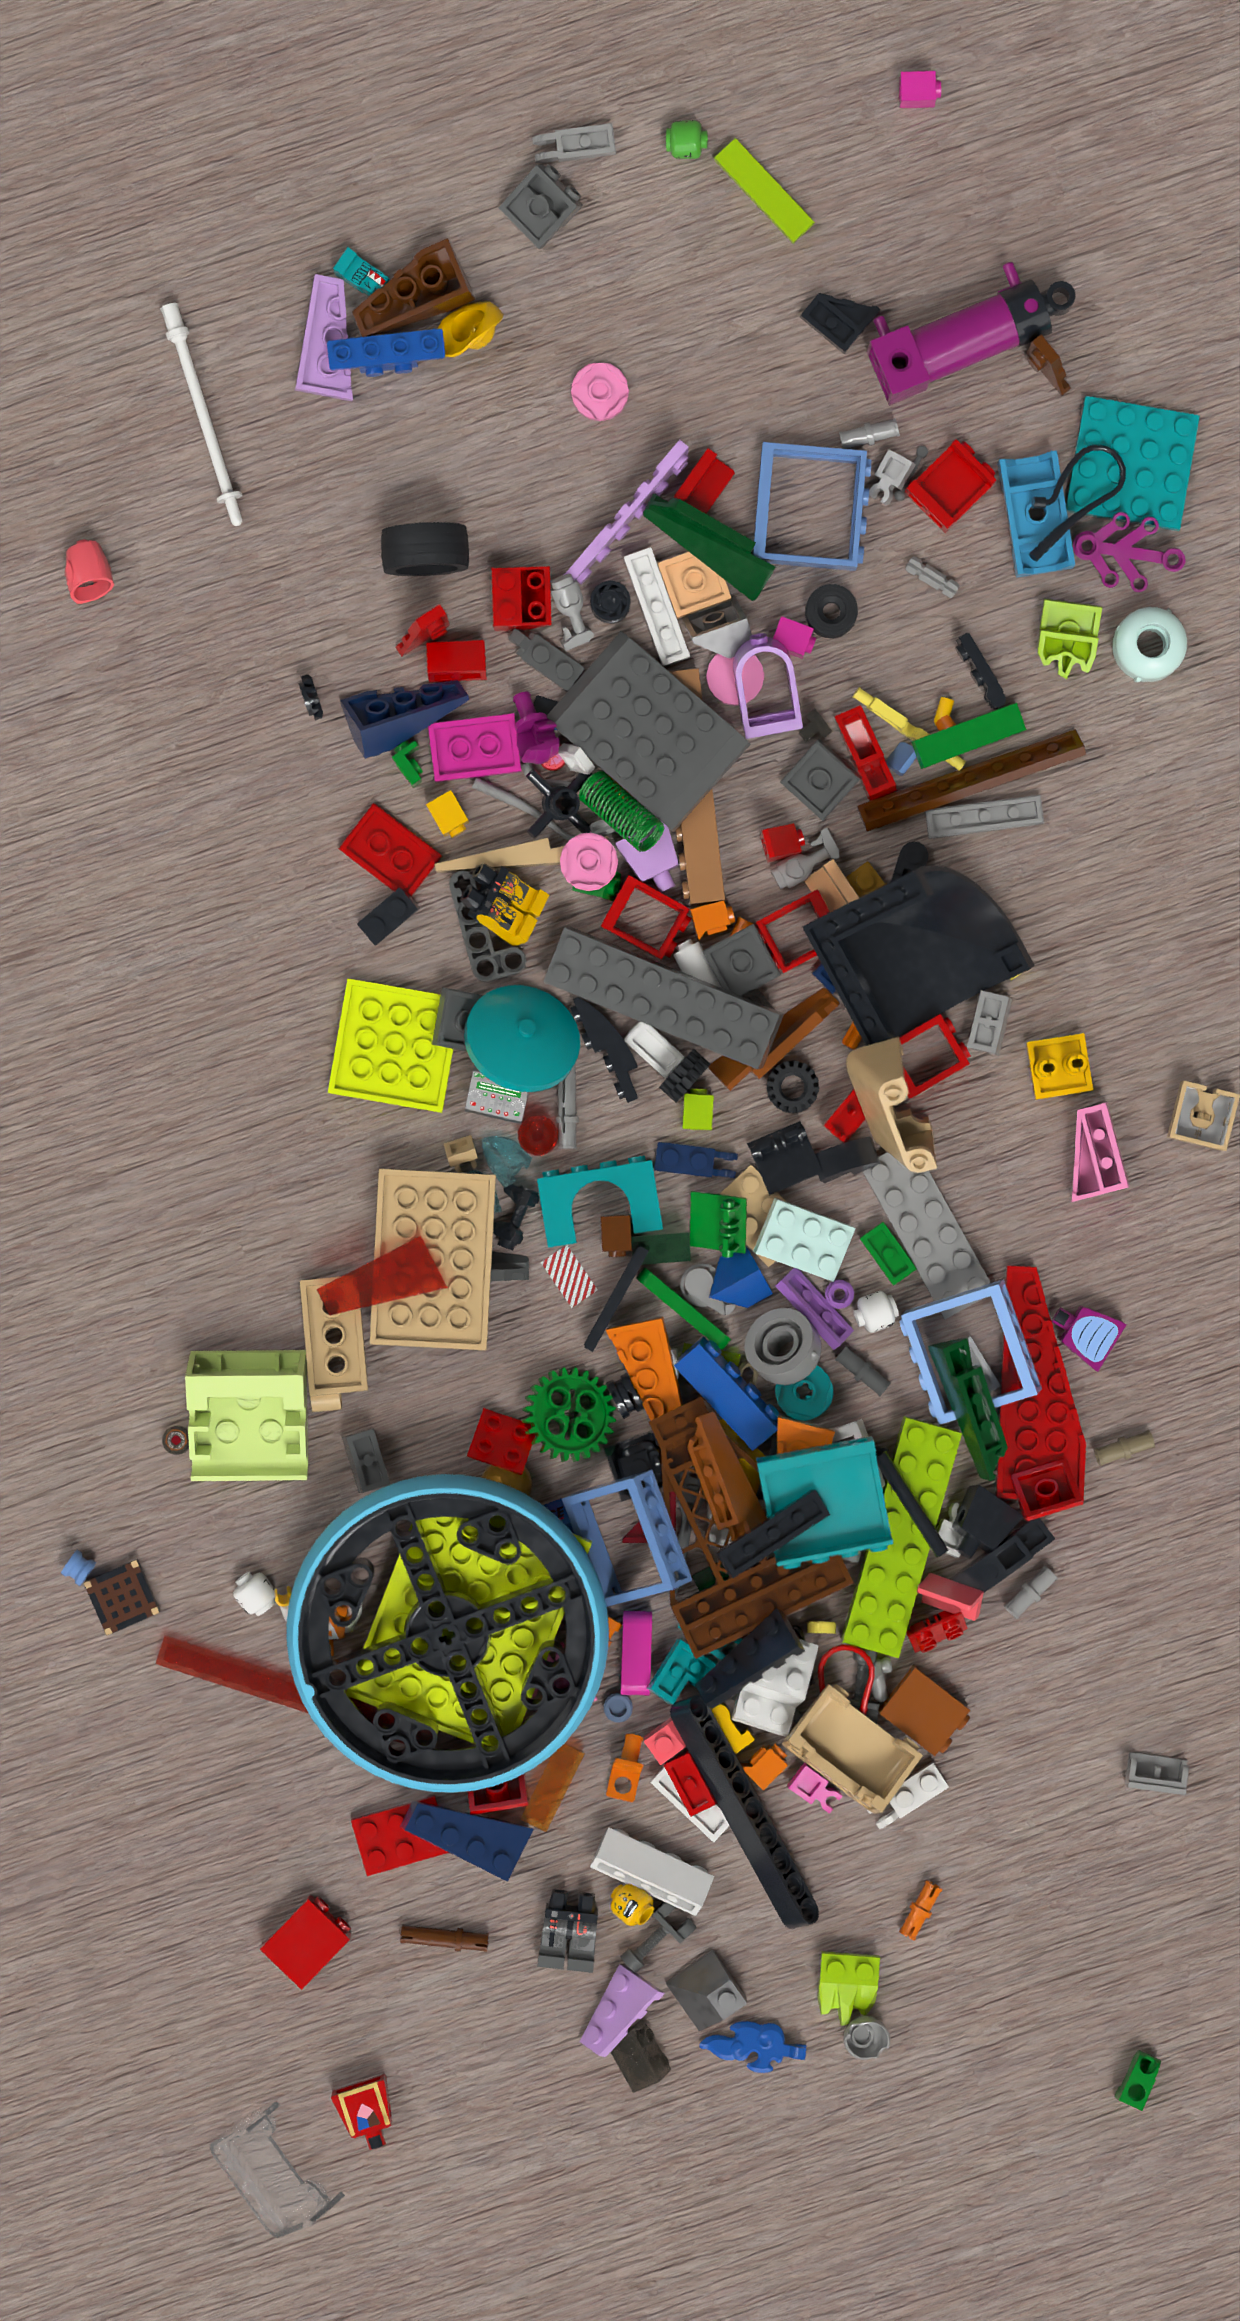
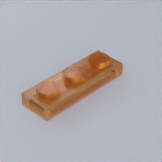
(552, 1786)

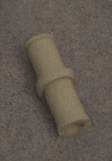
(1124, 1448)

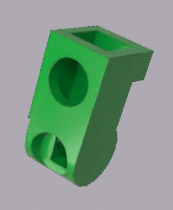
(1138, 2080)

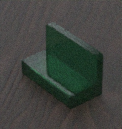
(664, 1247)

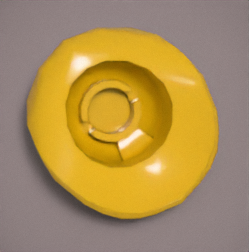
(470, 327)

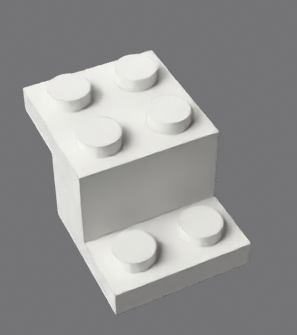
(773, 1699)

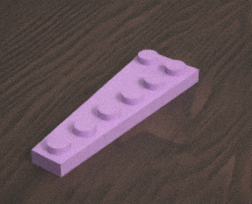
(599, 549)

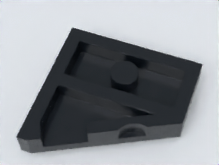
(838, 319)

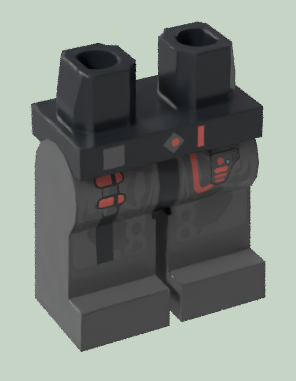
(571, 1923)

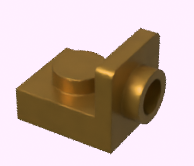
(865, 880)

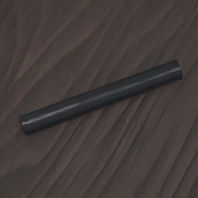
(911, 1504)

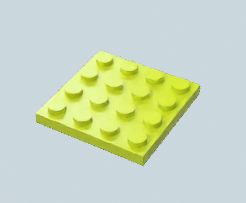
(388, 1048)

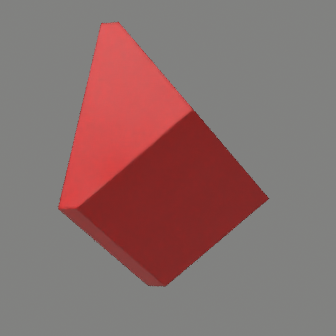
(1046, 1489)
(499, 1797)

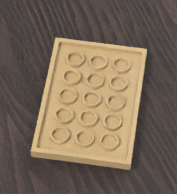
(457, 1226)

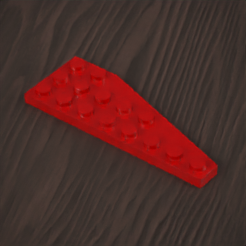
(1045, 1424)

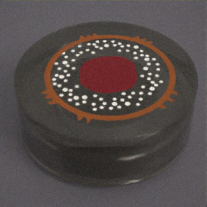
(176, 1440)

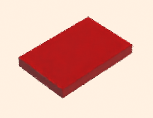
(390, 851)

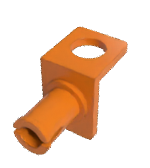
(626, 1767)

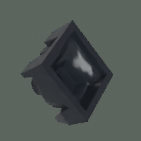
(634, 1457)

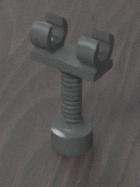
(873, 1706)
(634, 1958)

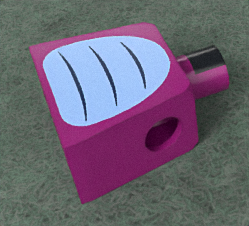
(1088, 1334)

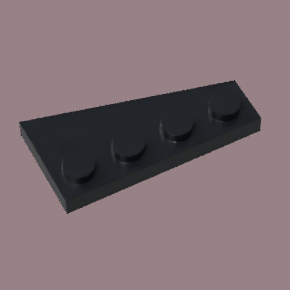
(758, 1652)

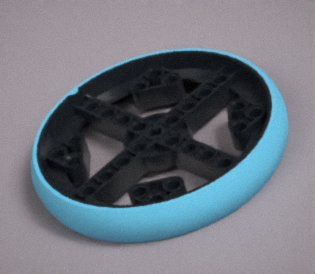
(420, 1764)

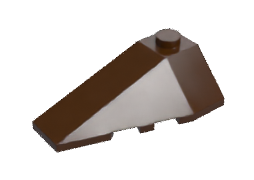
(422, 289)

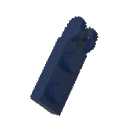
(691, 1160)

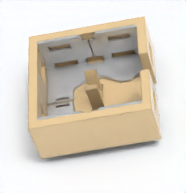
(1200, 1131)

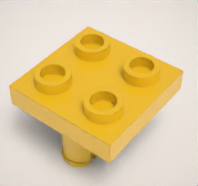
(1059, 1066)

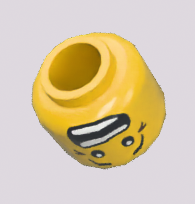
(631, 1904)

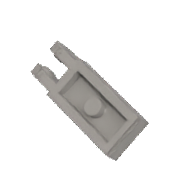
(577, 143)

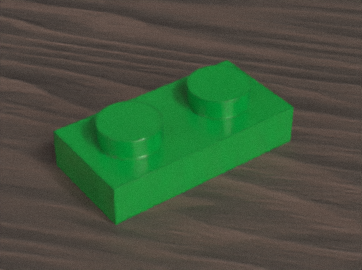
(888, 1253)

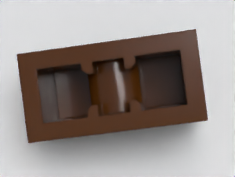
(616, 1235)

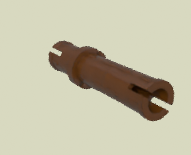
(444, 1938)

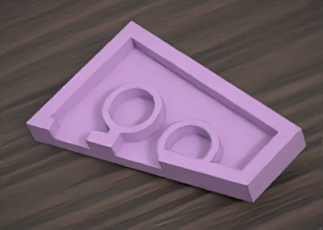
(620, 2006)

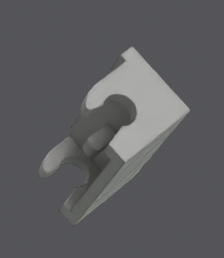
(990, 1023)
(1157, 1773)

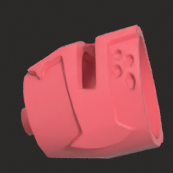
(87, 563)

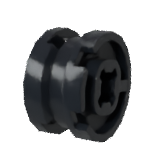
(610, 602)
(621, 1397)

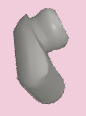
(879, 1685)

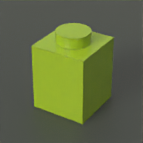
(698, 1110)

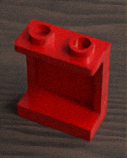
(951, 485)
(307, 1941)

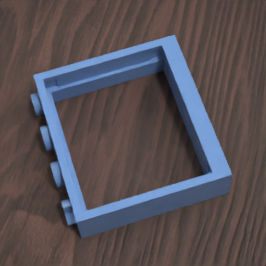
(860, 499)
(656, 1528)

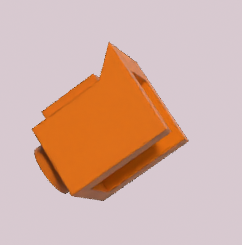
(712, 918)
(765, 1765)

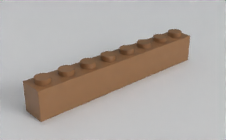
(700, 834)

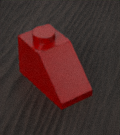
(781, 842)

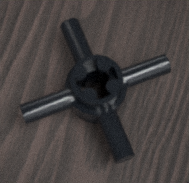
(550, 796)

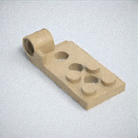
(325, 1385)

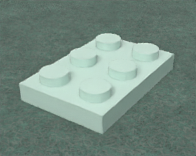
(804, 1239)

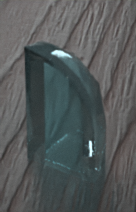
(505, 1158)

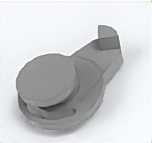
(699, 1285)

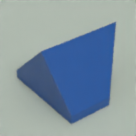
(739, 1281)

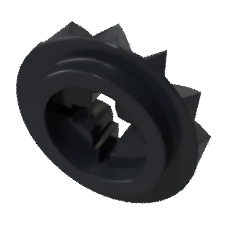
(310, 697)

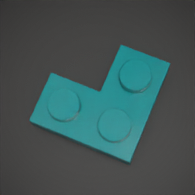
(677, 1670)

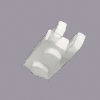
(914, 1792)

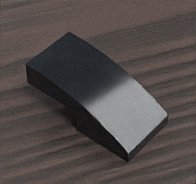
(847, 1157)

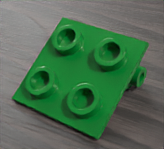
(718, 1222)

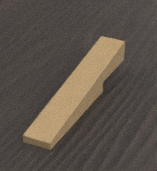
(522, 855)

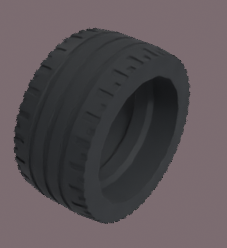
(425, 549)

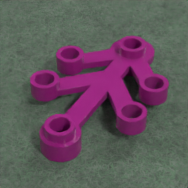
(1123, 551)

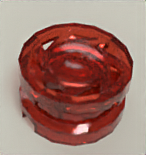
(538, 1135)

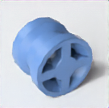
(78, 1567)

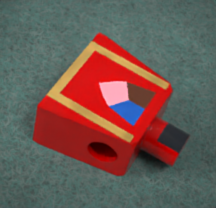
(365, 2109)

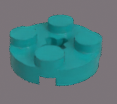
(813, 1405)

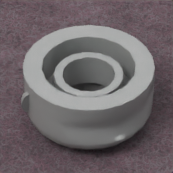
(770, 1334)

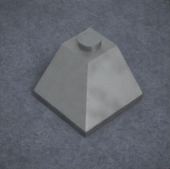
(719, 628)
(707, 1991)

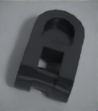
(911, 857)

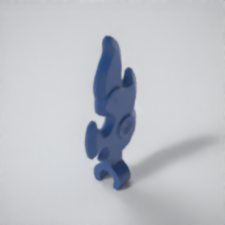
(750, 2037)

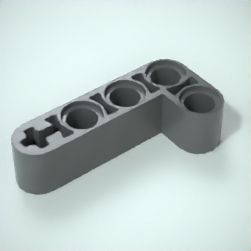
(487, 952)

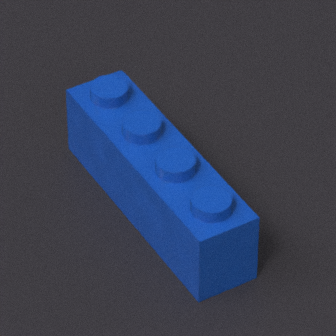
(728, 1392)

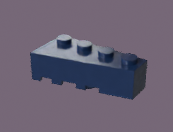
(474, 1838)

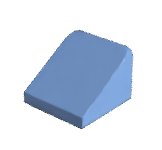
(901, 758)

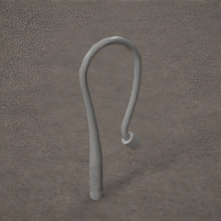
(511, 799)

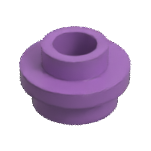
(844, 1302)

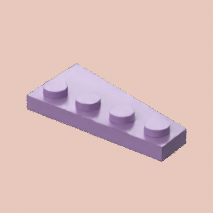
(324, 323)

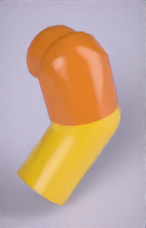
(942, 717)

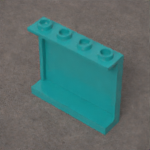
(848, 1485)

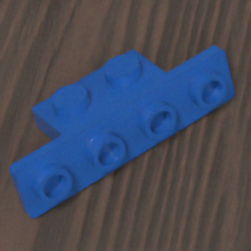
(386, 352)

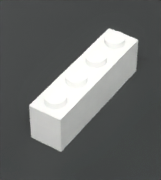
(652, 1870)

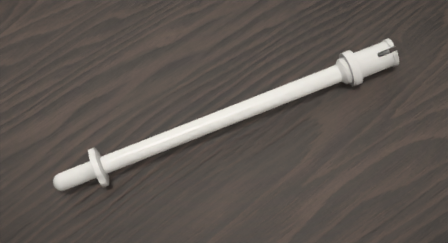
(178, 334)

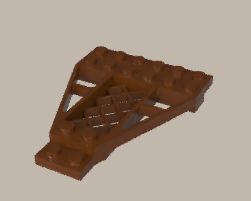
(739, 1603)

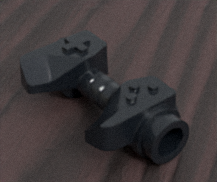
(510, 1232)

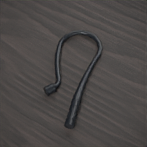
(1041, 502)

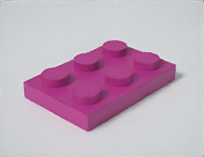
(474, 748)

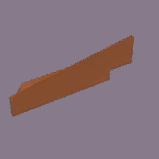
(793, 1028)
(723, 1478)

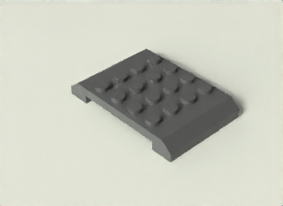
(648, 731)

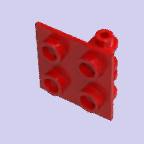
(501, 1442)
(926, 1638)

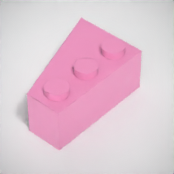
(1097, 1154)

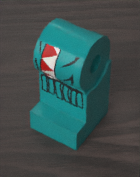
(359, 273)

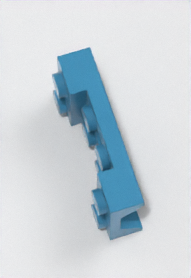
(1019, 483)

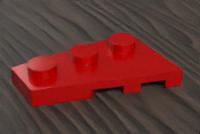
(430, 625)

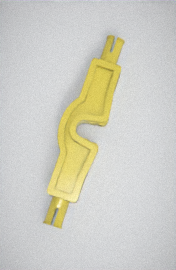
(898, 721)

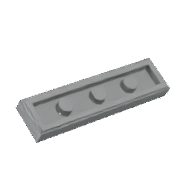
(984, 817)

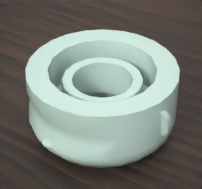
(1136, 664)

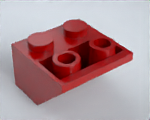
(521, 598)

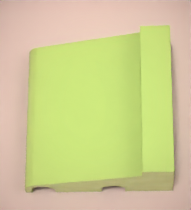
(247, 1415)

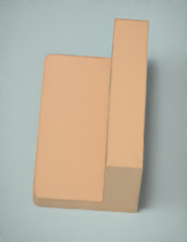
(832, 886)

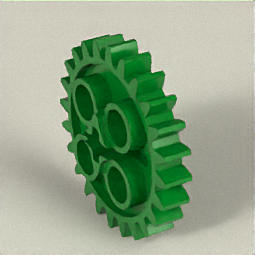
(594, 1419)

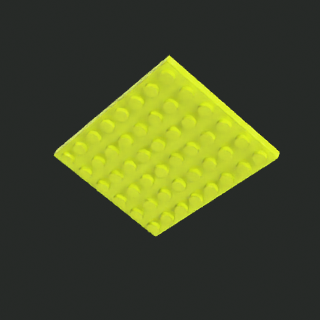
(509, 1651)

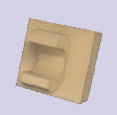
(461, 1151)

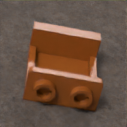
(924, 1711)

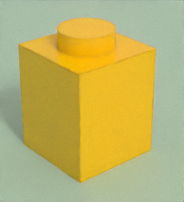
(448, 814)

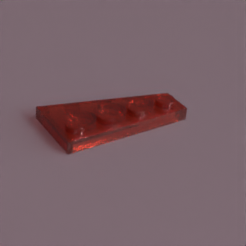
(390, 1277)

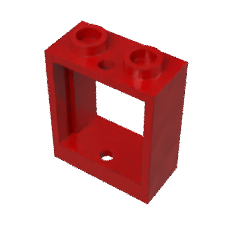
(620, 903)
(820, 910)
(959, 1050)

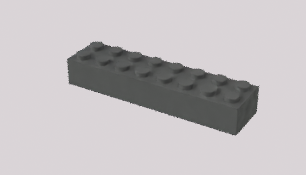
(663, 997)

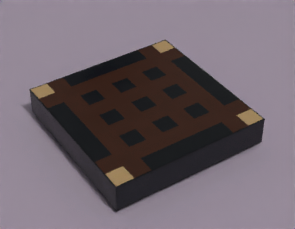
(122, 1597)

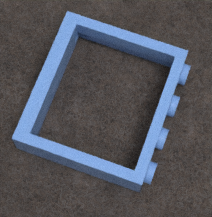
(1012, 1332)

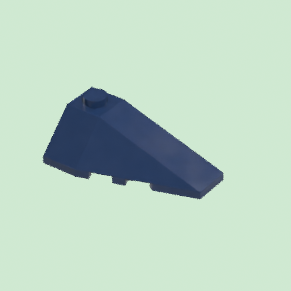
(390, 719)

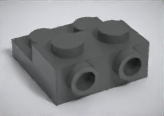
(541, 204)

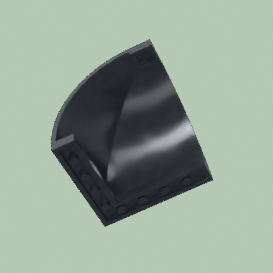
(915, 950)

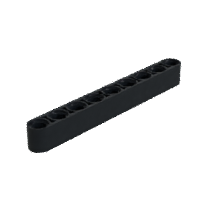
(744, 1812)

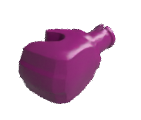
(535, 732)

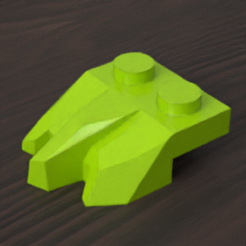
(1069, 634)
(847, 1983)

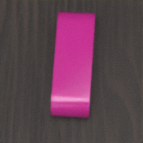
(636, 1652)

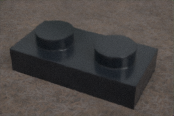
(388, 916)

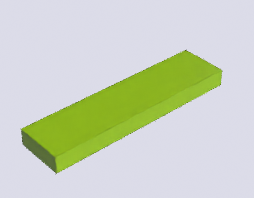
(764, 191)

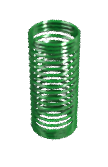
(641, 827)

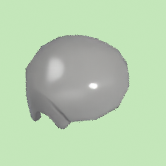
(866, 2037)

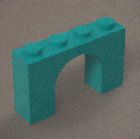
(559, 1191)

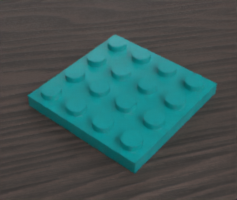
(1157, 458)

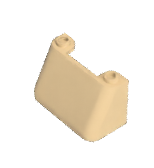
(879, 1085)
(852, 1750)

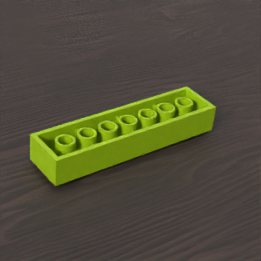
(892, 1576)

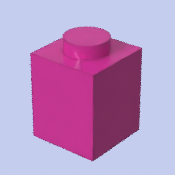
(918, 89)
(795, 637)

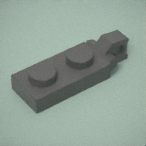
(547, 659)

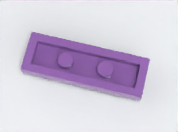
(814, 1307)

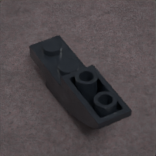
(603, 1036)
(1007, 1558)

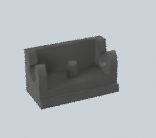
(366, 1460)

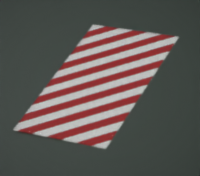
(569, 1276)

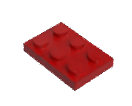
(386, 1844)

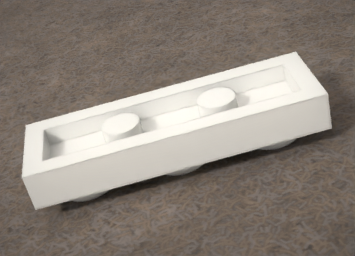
(709, 1821)

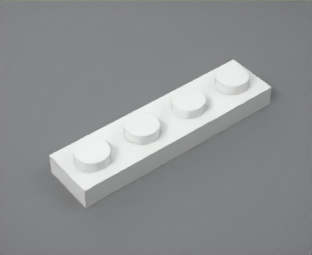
(656, 607)

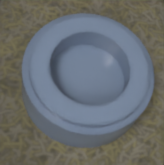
(618, 1707)

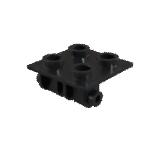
(785, 1158)

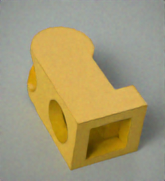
(736, 1739)

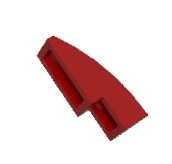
(865, 753)

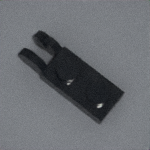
(981, 671)

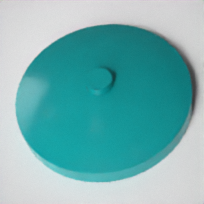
(522, 1038)

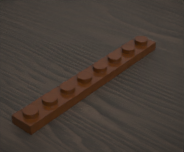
(971, 780)

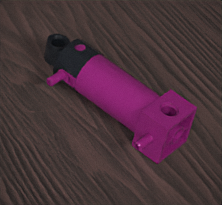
(964, 337)

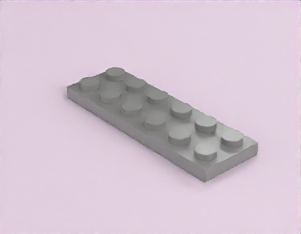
(926, 1230)

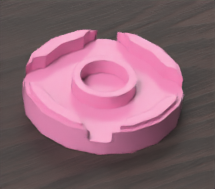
(599, 391)
(722, 681)
(588, 861)

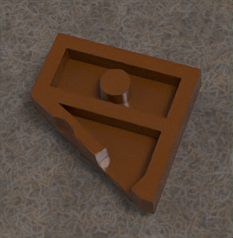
(1045, 359)

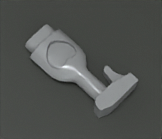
(570, 602)
(799, 867)

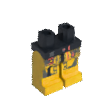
(504, 903)

